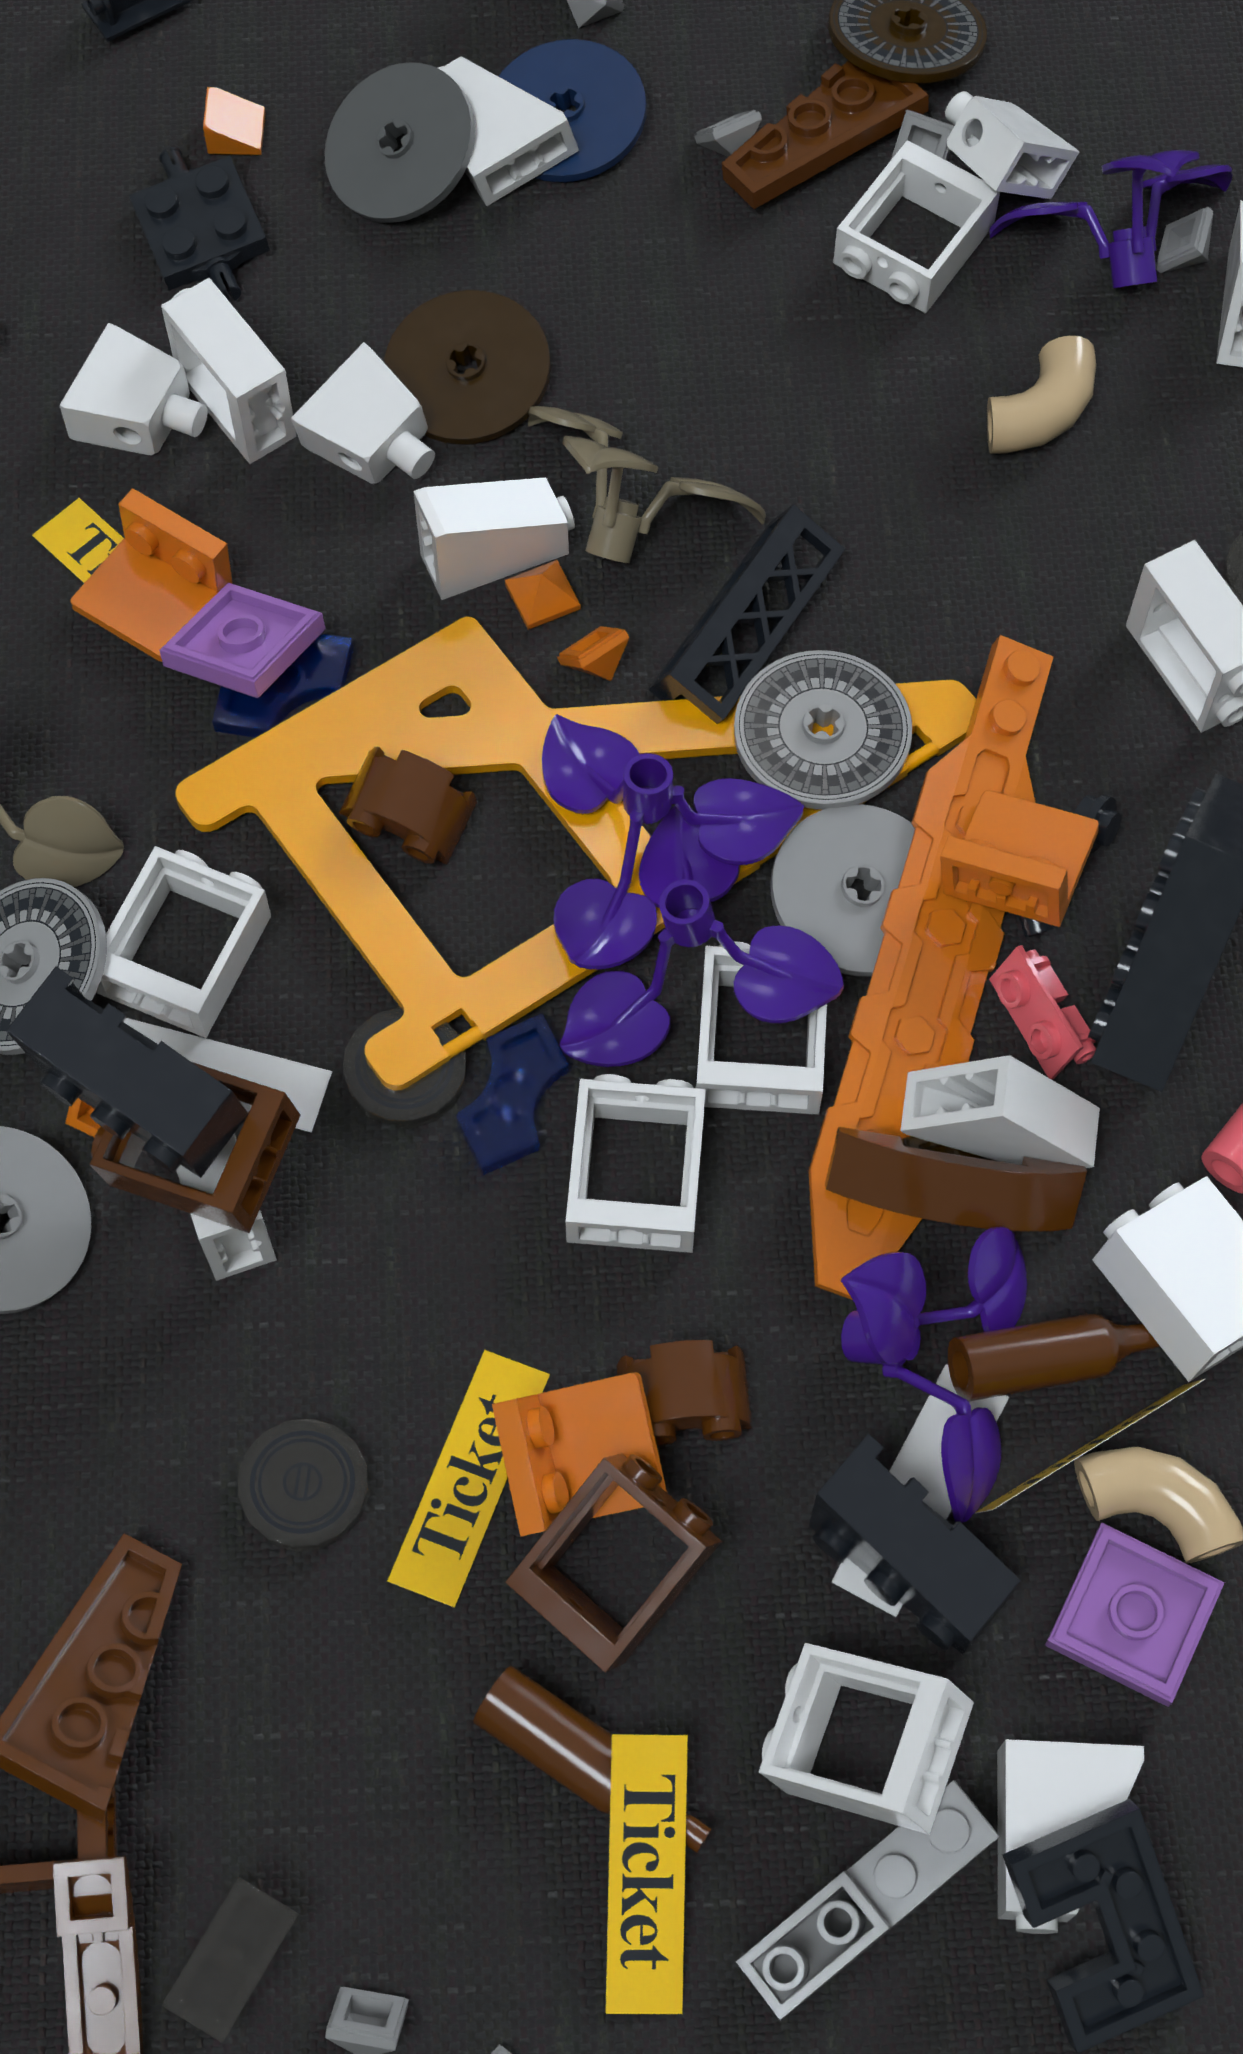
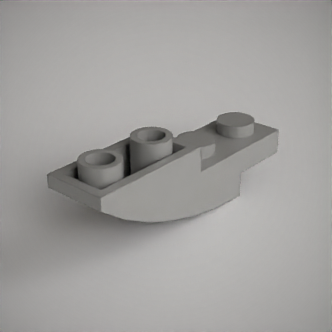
(865, 1903)

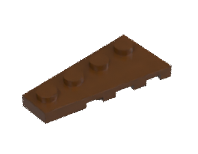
(820, 130)
(83, 1694)

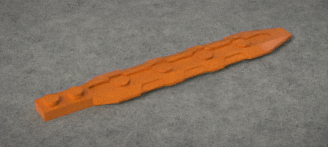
(928, 961)

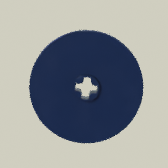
(603, 90)

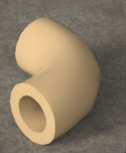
(1049, 405)
(1161, 1488)

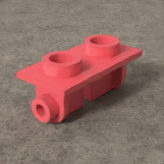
(1031, 995)

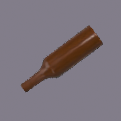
(1041, 1355)
(558, 1741)

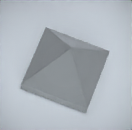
(590, 11)
(924, 132)
(729, 133)
(1186, 241)
(366, 2021)

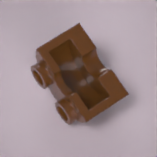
(410, 801)
(693, 1389)

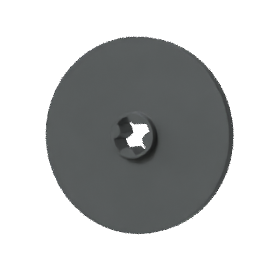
(433, 154)

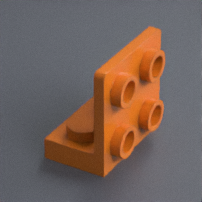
(154, 576)
(1019, 857)
(563, 1435)

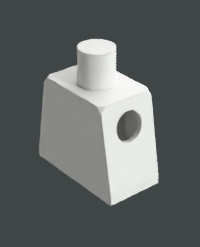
(1007, 146)
(130, 396)
(365, 421)

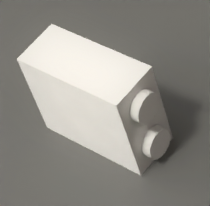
(1182, 1273)

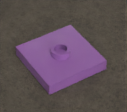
(242, 640)
(1135, 1614)

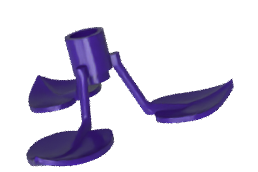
(1133, 248)
(591, 764)
(781, 977)
(886, 1332)

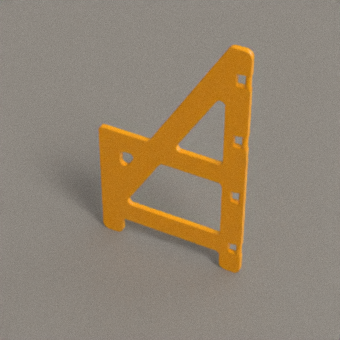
(502, 732)

